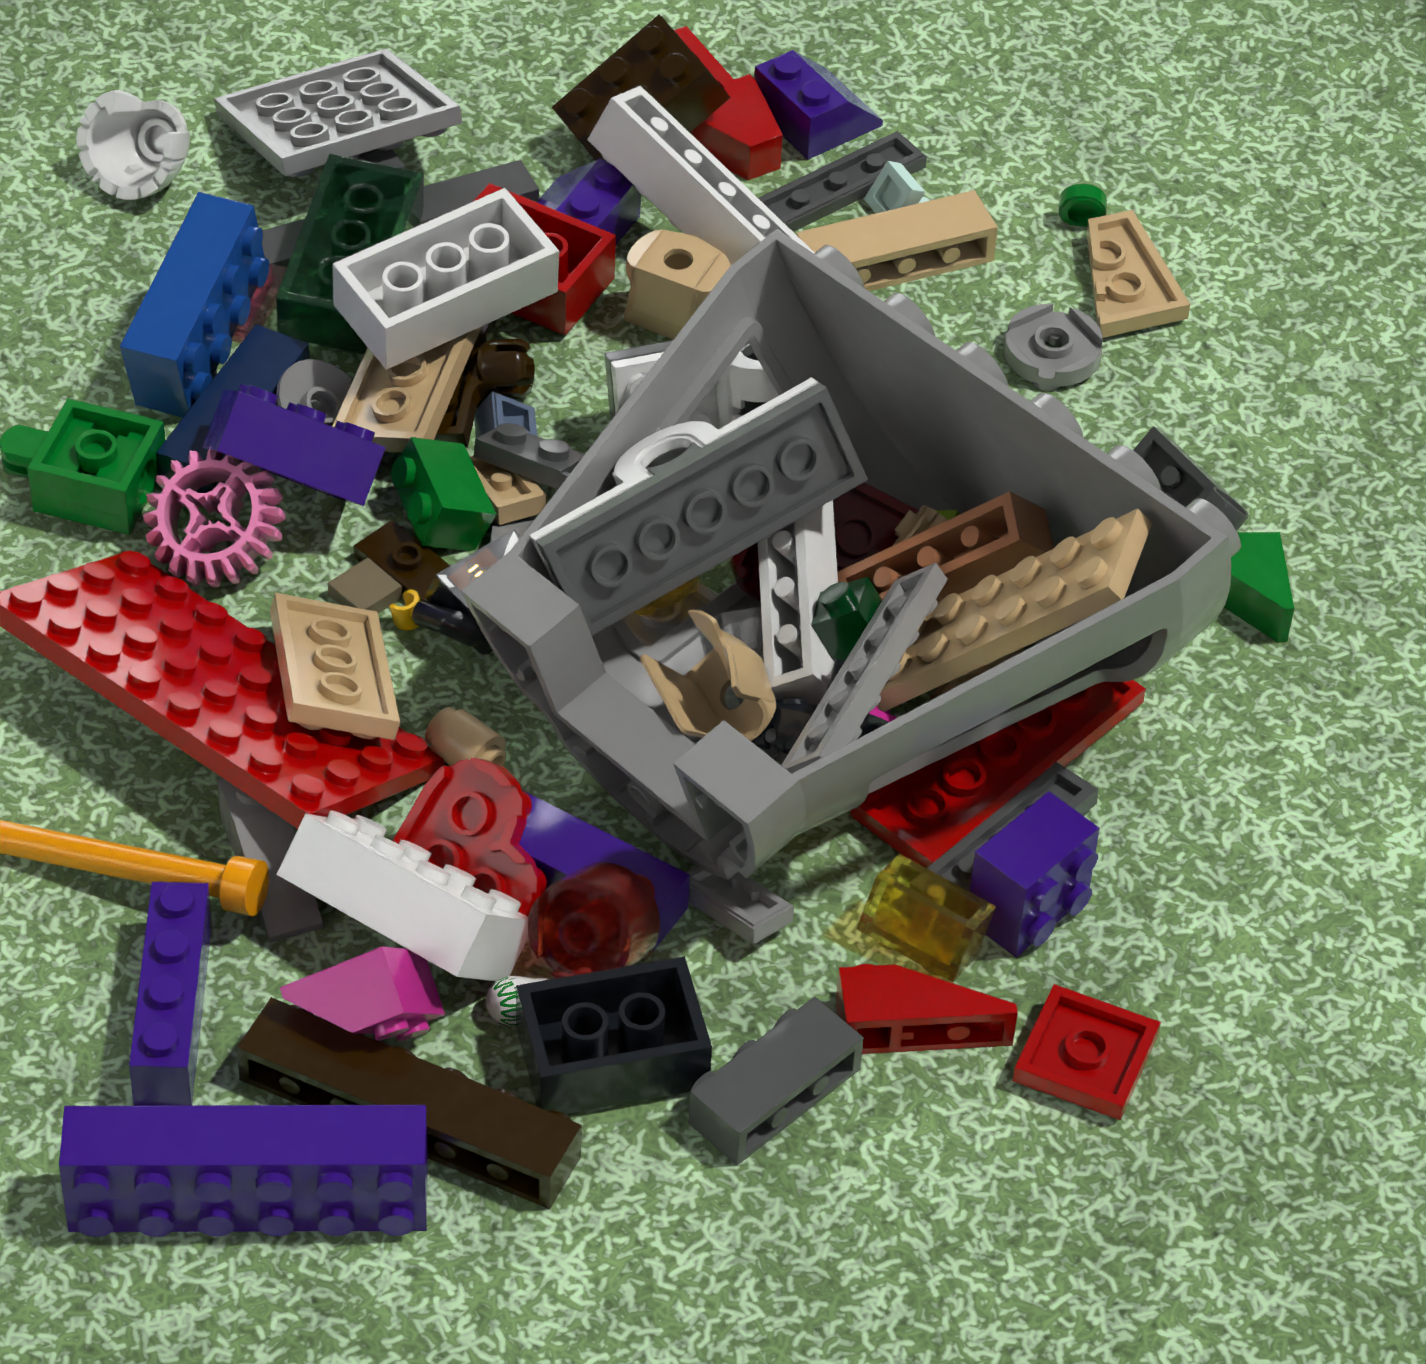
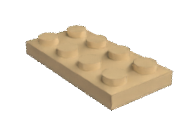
(407, 397)
(334, 667)

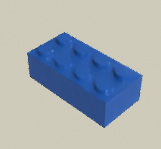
(195, 305)

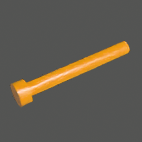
(238, 885)

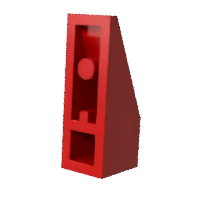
(919, 1012)

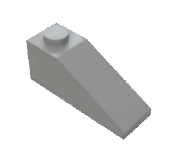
(267, 837)

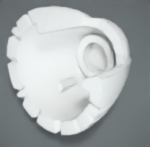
(132, 144)

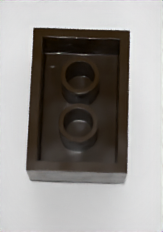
(657, 63)

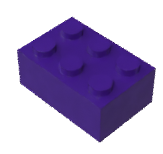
(295, 443)

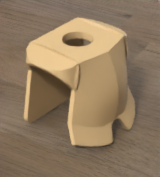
(670, 279)
(699, 695)

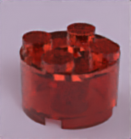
(595, 920)

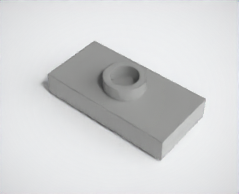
(739, 904)

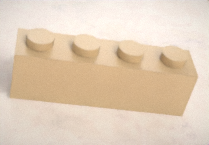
(912, 240)

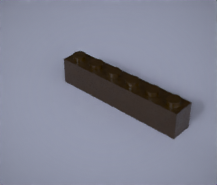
(468, 1123)

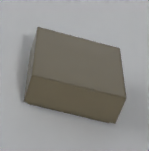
(365, 587)

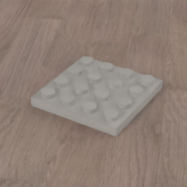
(338, 111)

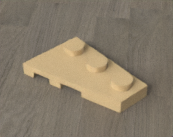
(1130, 277)

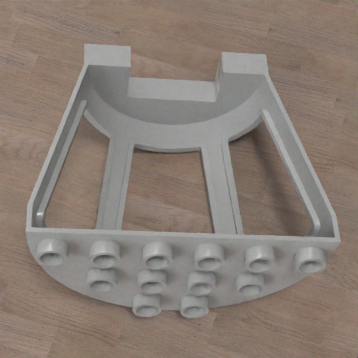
(927, 431)

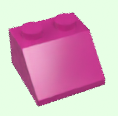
(374, 993)

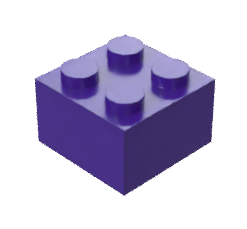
(1036, 872)

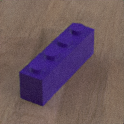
(566, 843)
(171, 994)

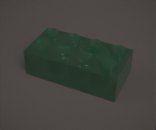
(350, 211)

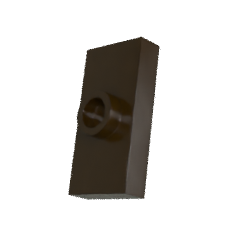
(401, 557)

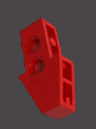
(743, 128)

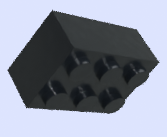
(612, 1036)

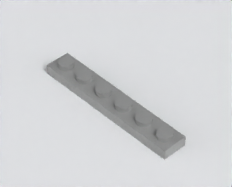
(868, 667)

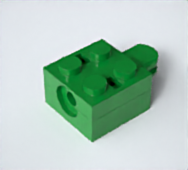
(88, 465)

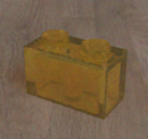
(925, 918)

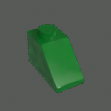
(1261, 585)

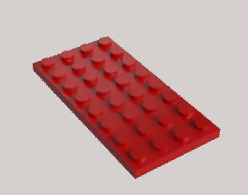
(204, 686)

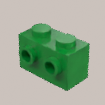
(442, 494)

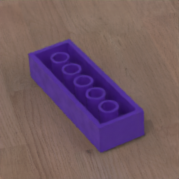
(244, 1169)

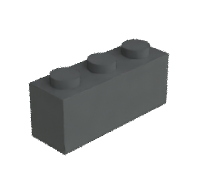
(774, 1080)

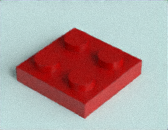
(1086, 1051)

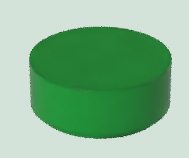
(1081, 203)

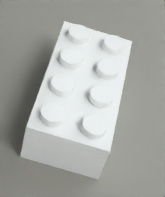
(445, 278)
(406, 896)

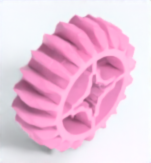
(204, 535)

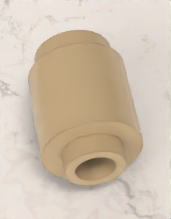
(461, 736)

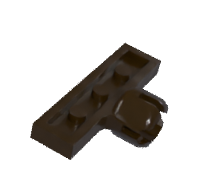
(492, 367)

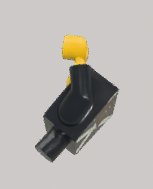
(445, 604)

